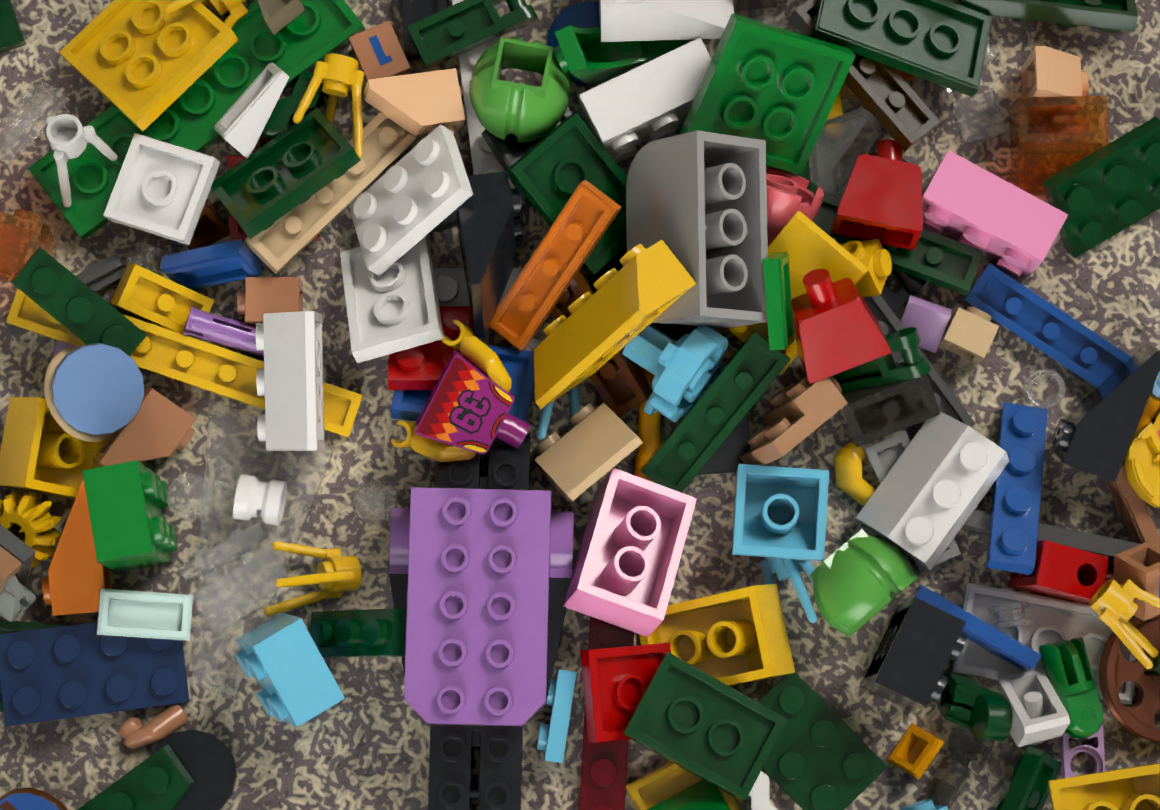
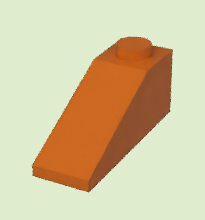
(74, 572)

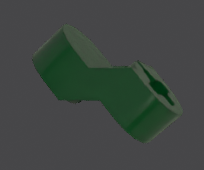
(285, 108)
(975, 708)

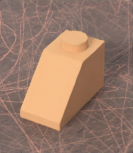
(1053, 74)
(419, 100)

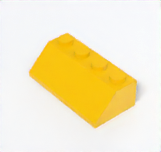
(608, 319)

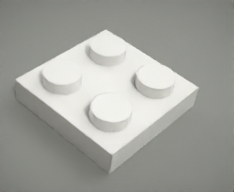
(161, 189)

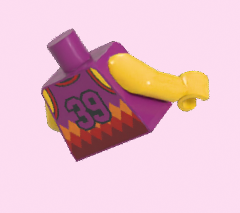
(466, 405)

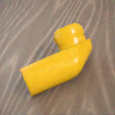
(849, 473)

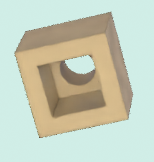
(969, 334)

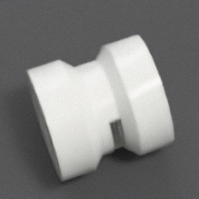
(260, 499)

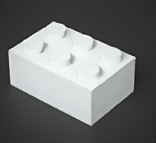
(645, 100)

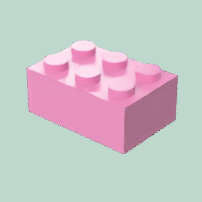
(990, 215)
(630, 552)

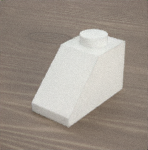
(1035, 707)

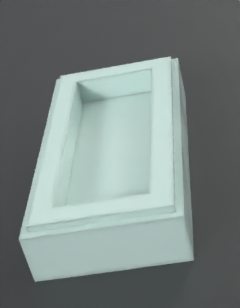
(144, 614)

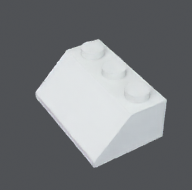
(291, 381)
(933, 488)

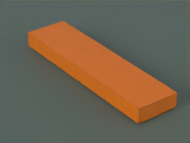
(554, 265)

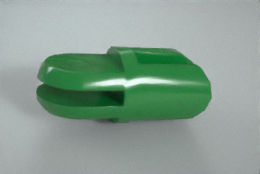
(1073, 681)

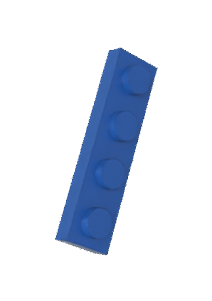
(1045, 326)
(1017, 490)

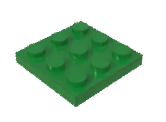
(770, 89)

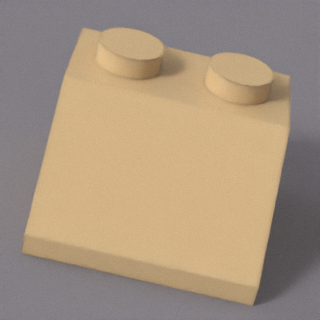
(585, 451)

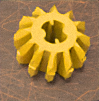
(31, 523)

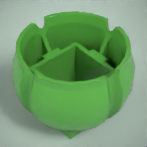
(517, 107)
(860, 581)

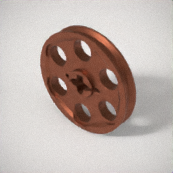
(1116, 670)

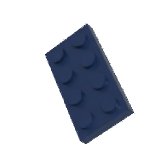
(81, 673)

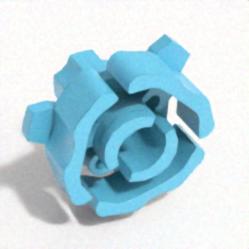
(679, 366)

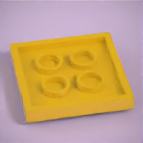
(147, 55)

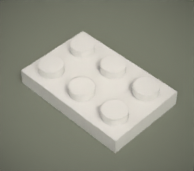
(410, 200)
(393, 308)

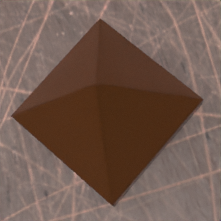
(209, 228)

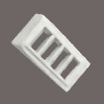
(249, 114)

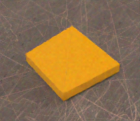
(915, 751)

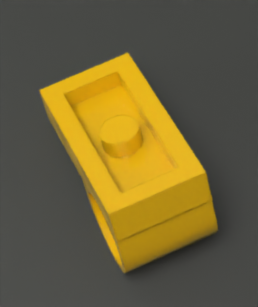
(157, 298)

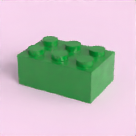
(129, 516)

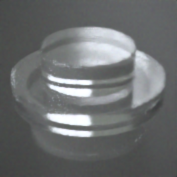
(189, 496)

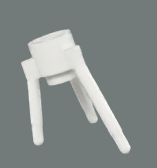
(68, 141)

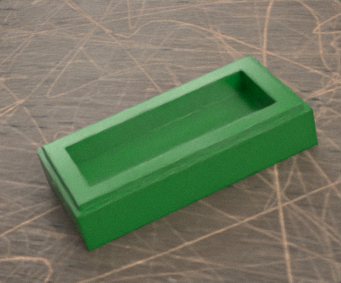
(778, 298)

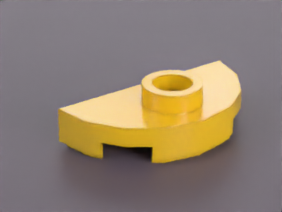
(1143, 464)

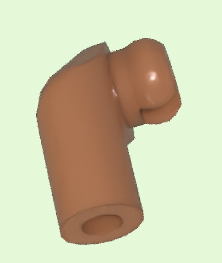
(155, 730)

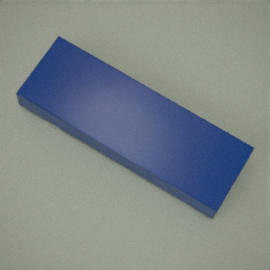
(983, 633)

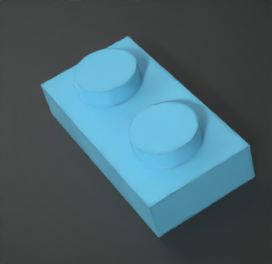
(553, 736)

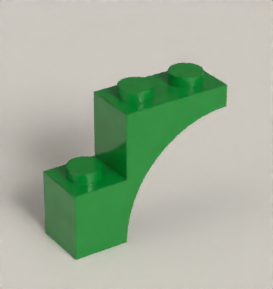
(598, 61)

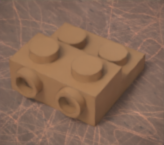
(794, 416)

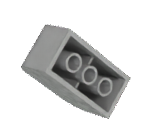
(711, 211)

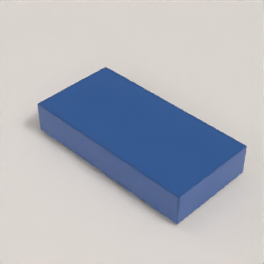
(211, 265)

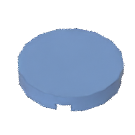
(97, 388)

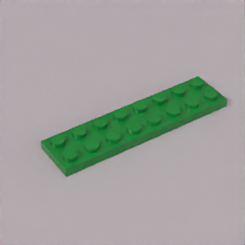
(192, 116)

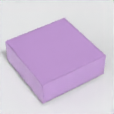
(928, 319)

